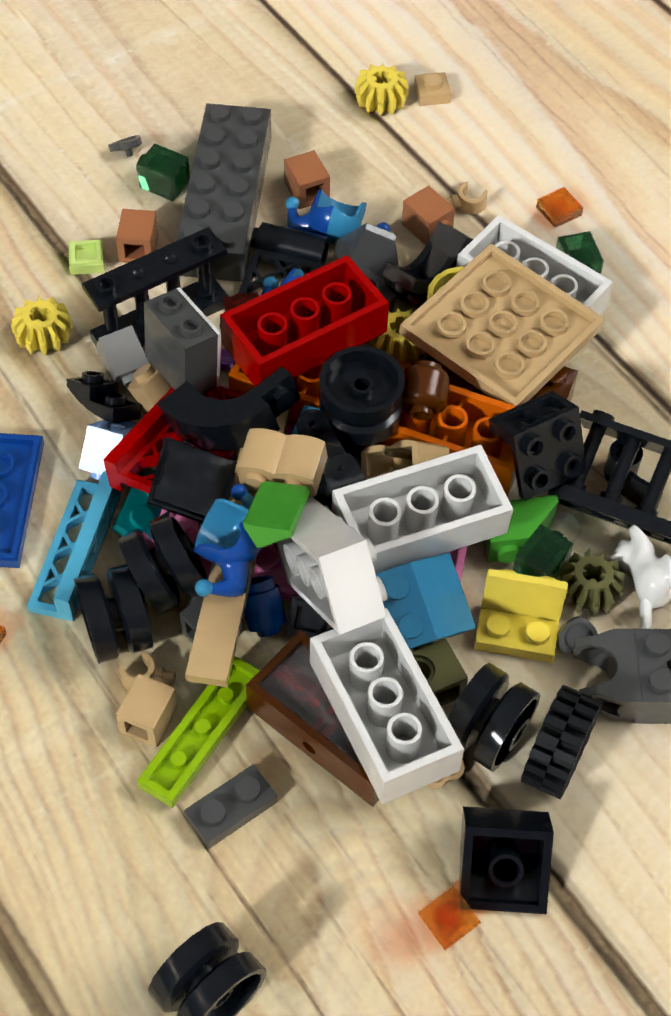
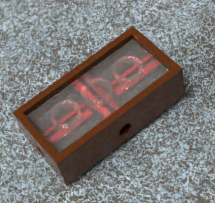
(296, 706)

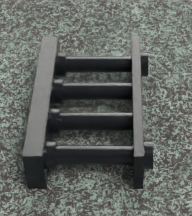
(152, 270)
(608, 504)

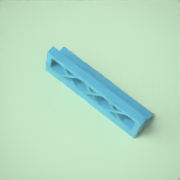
(83, 550)

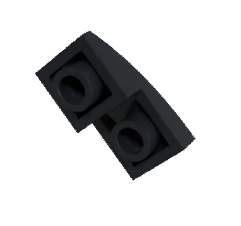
(102, 397)

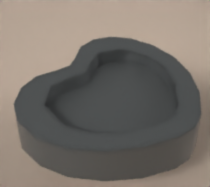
(126, 144)
(572, 630)

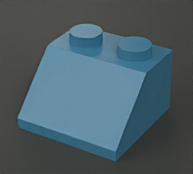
(427, 600)

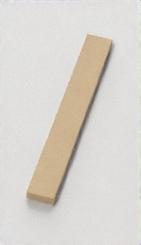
(220, 619)

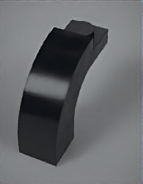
(439, 254)
(226, 423)

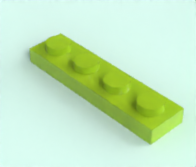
(197, 736)

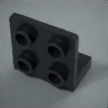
(543, 442)

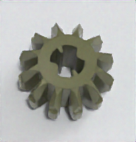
(592, 582)

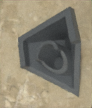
(369, 249)

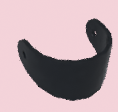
(340, 466)

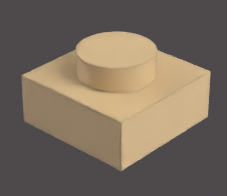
(432, 89)

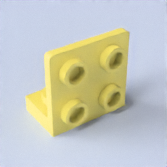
(520, 615)

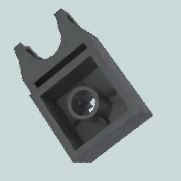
(638, 673)

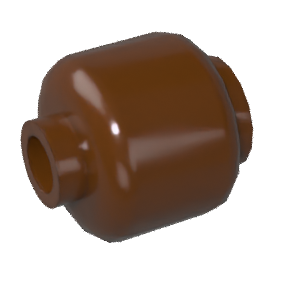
(425, 389)

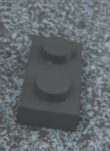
(230, 806)

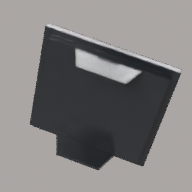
(190, 479)

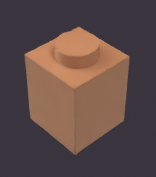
(305, 176)
(424, 211)
(136, 234)

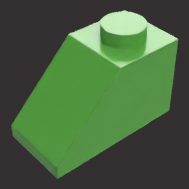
(524, 521)

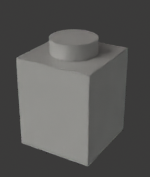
(121, 354)

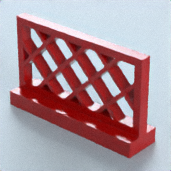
(143, 443)

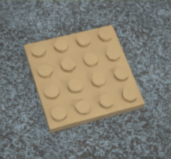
(502, 327)

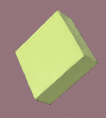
(86, 257)

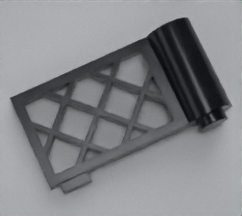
(284, 249)

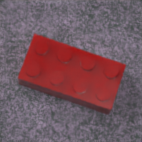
(304, 321)

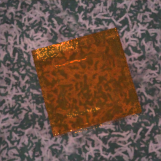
(559, 207)

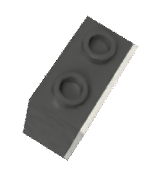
(182, 341)

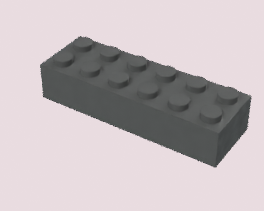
(228, 183)

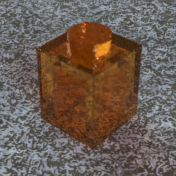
(448, 917)

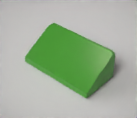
(275, 512)

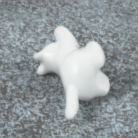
(648, 571)

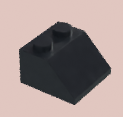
(505, 859)

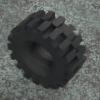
(561, 741)

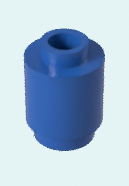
(264, 607)

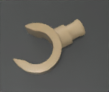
(467, 205)
(148, 661)

